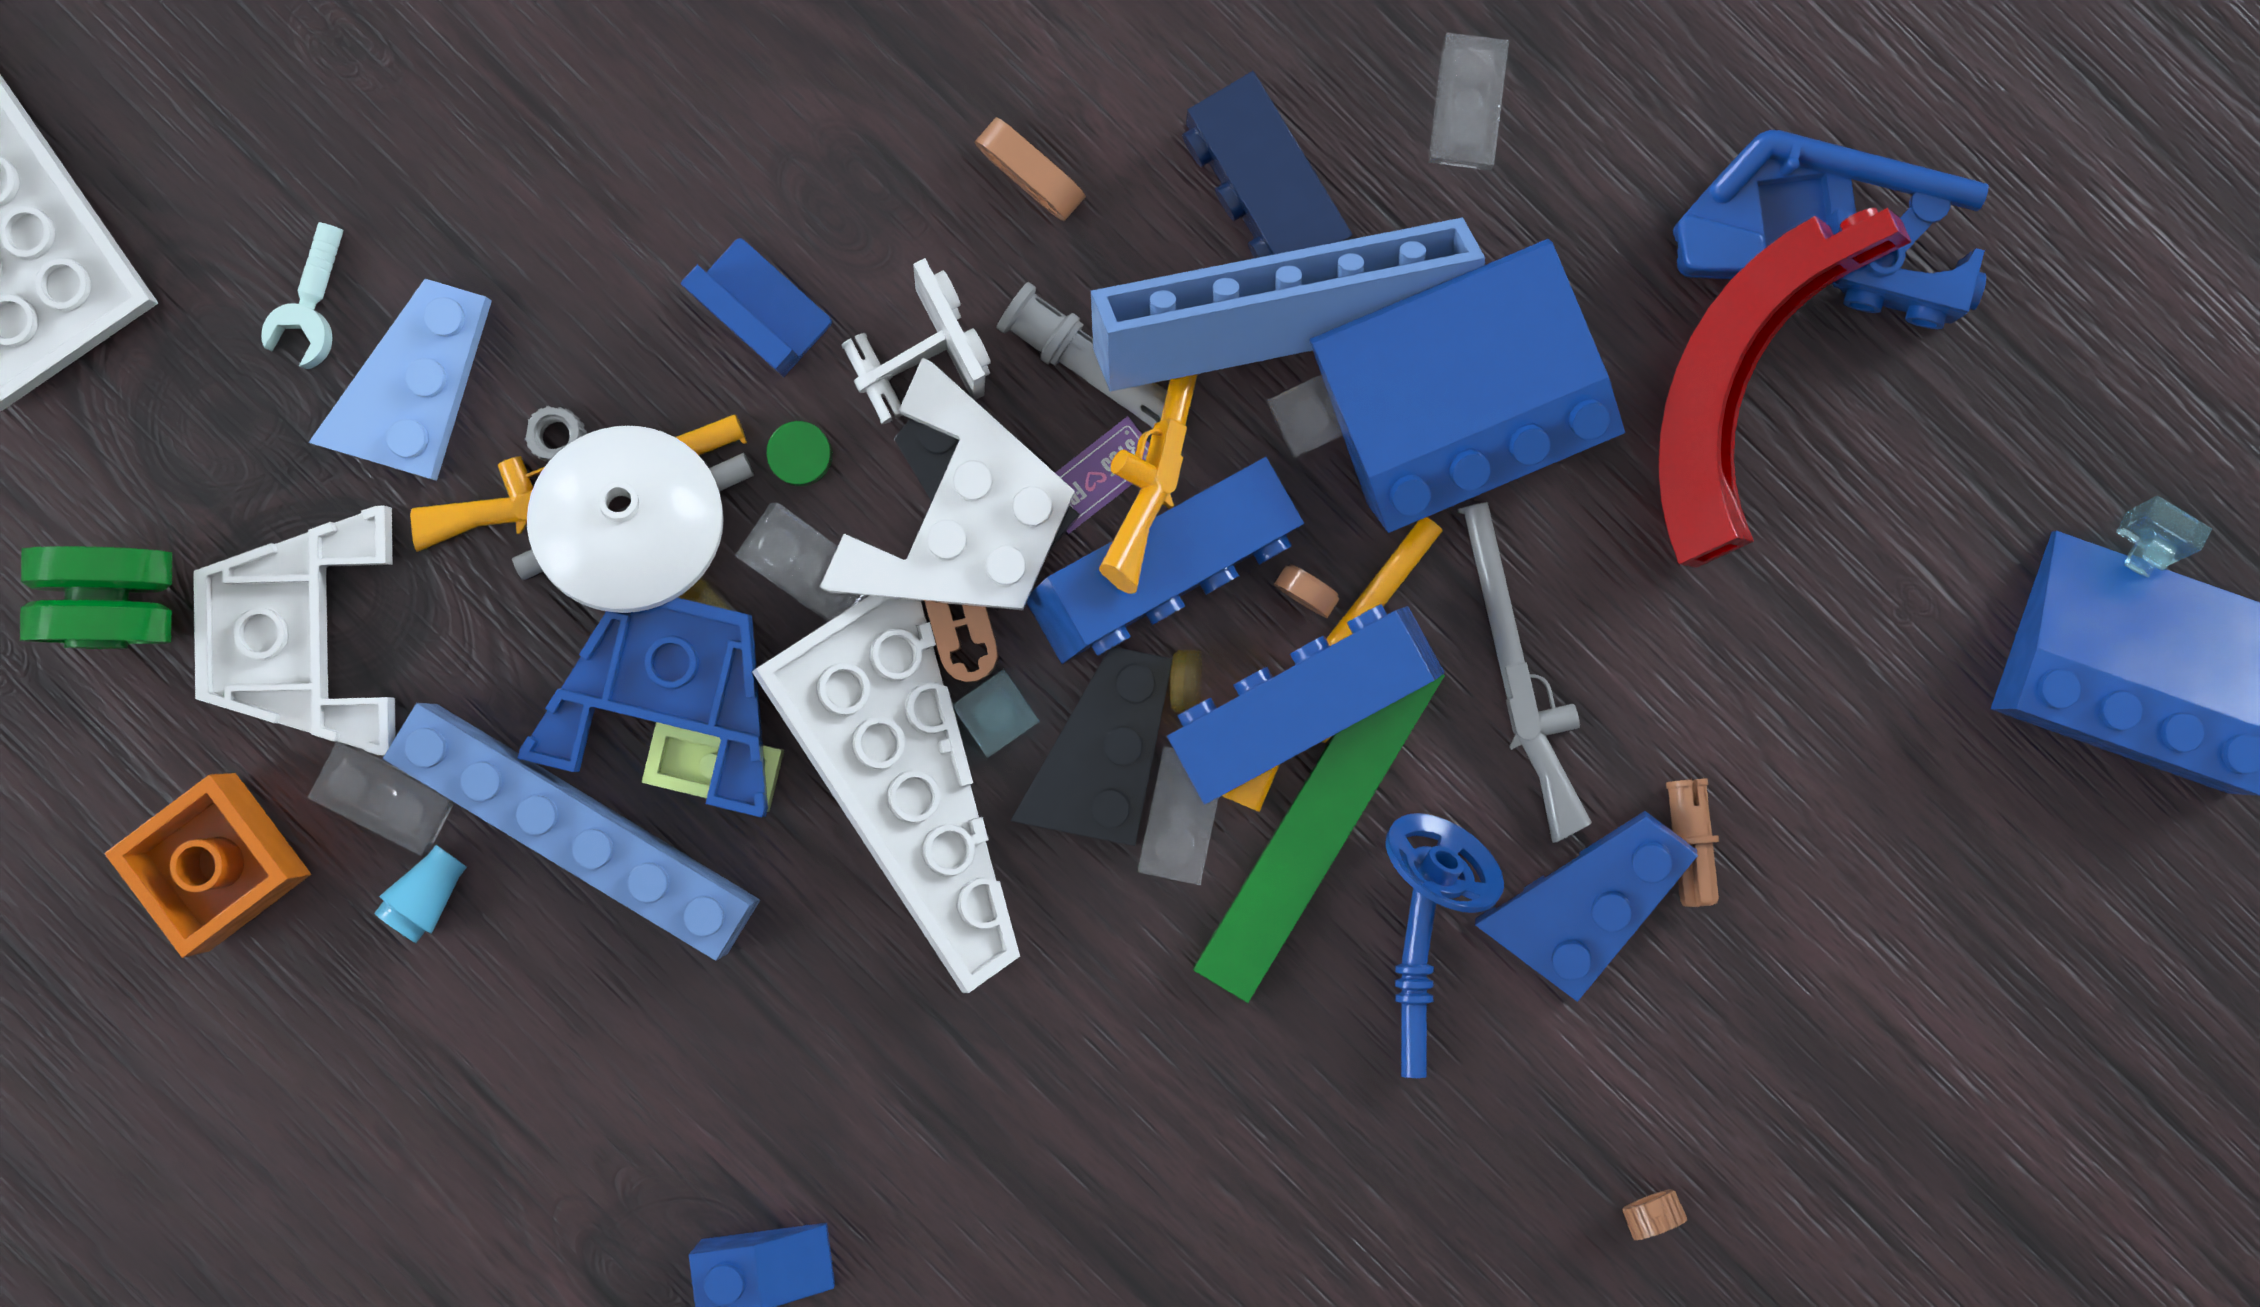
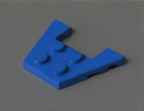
(671, 667)

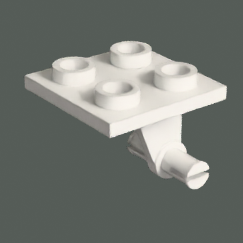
(963, 347)

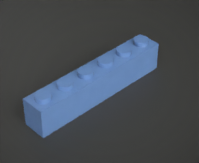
(1267, 303)
(571, 829)

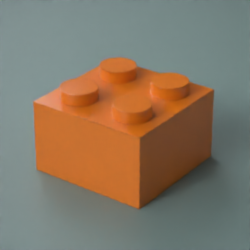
(207, 864)

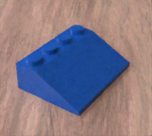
(1467, 386)
(2139, 666)

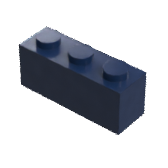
(1262, 170)

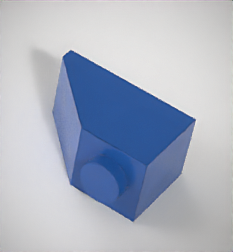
(762, 1267)

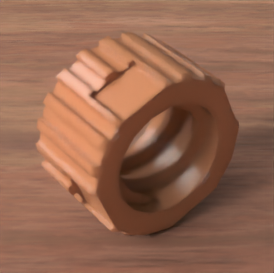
(1654, 1214)

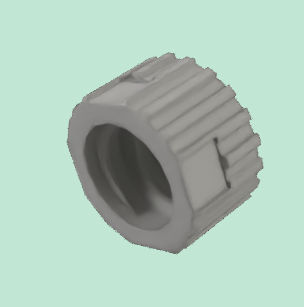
(541, 420)

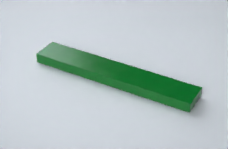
(1307, 845)

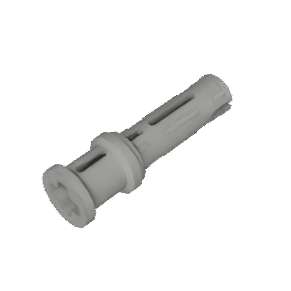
(1063, 341)

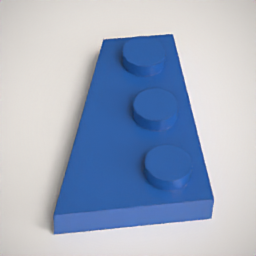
(1591, 907)

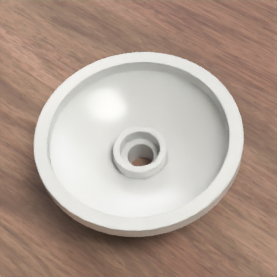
(633, 555)

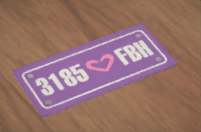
(1091, 472)

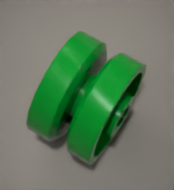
(96, 596)

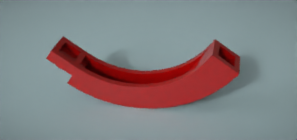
(1714, 371)

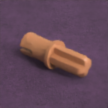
(1692, 823)

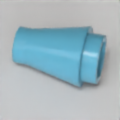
(421, 894)

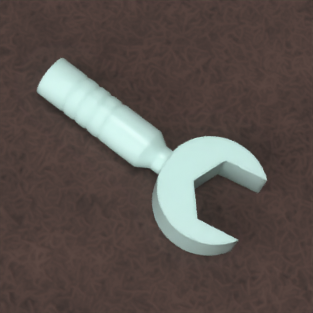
(310, 291)

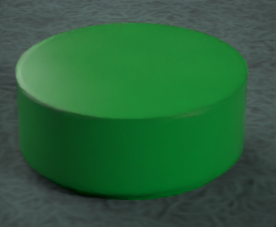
(799, 453)

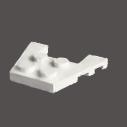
(986, 520)
(266, 632)

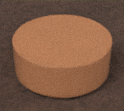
(1307, 590)

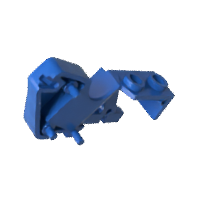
(1792, 178)

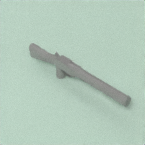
(1529, 725)

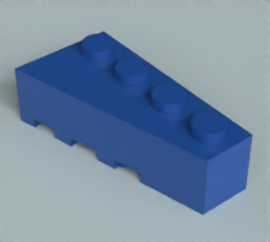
(1184, 550)
(1306, 703)

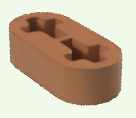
(1030, 169)
(948, 639)

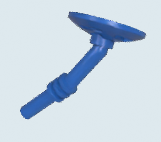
(1434, 879)

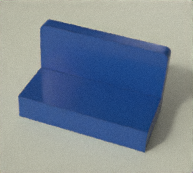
(759, 305)

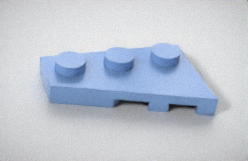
(411, 384)

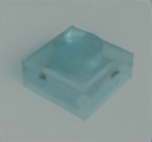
(995, 713)

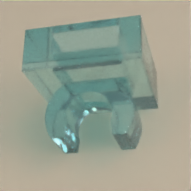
(2160, 535)

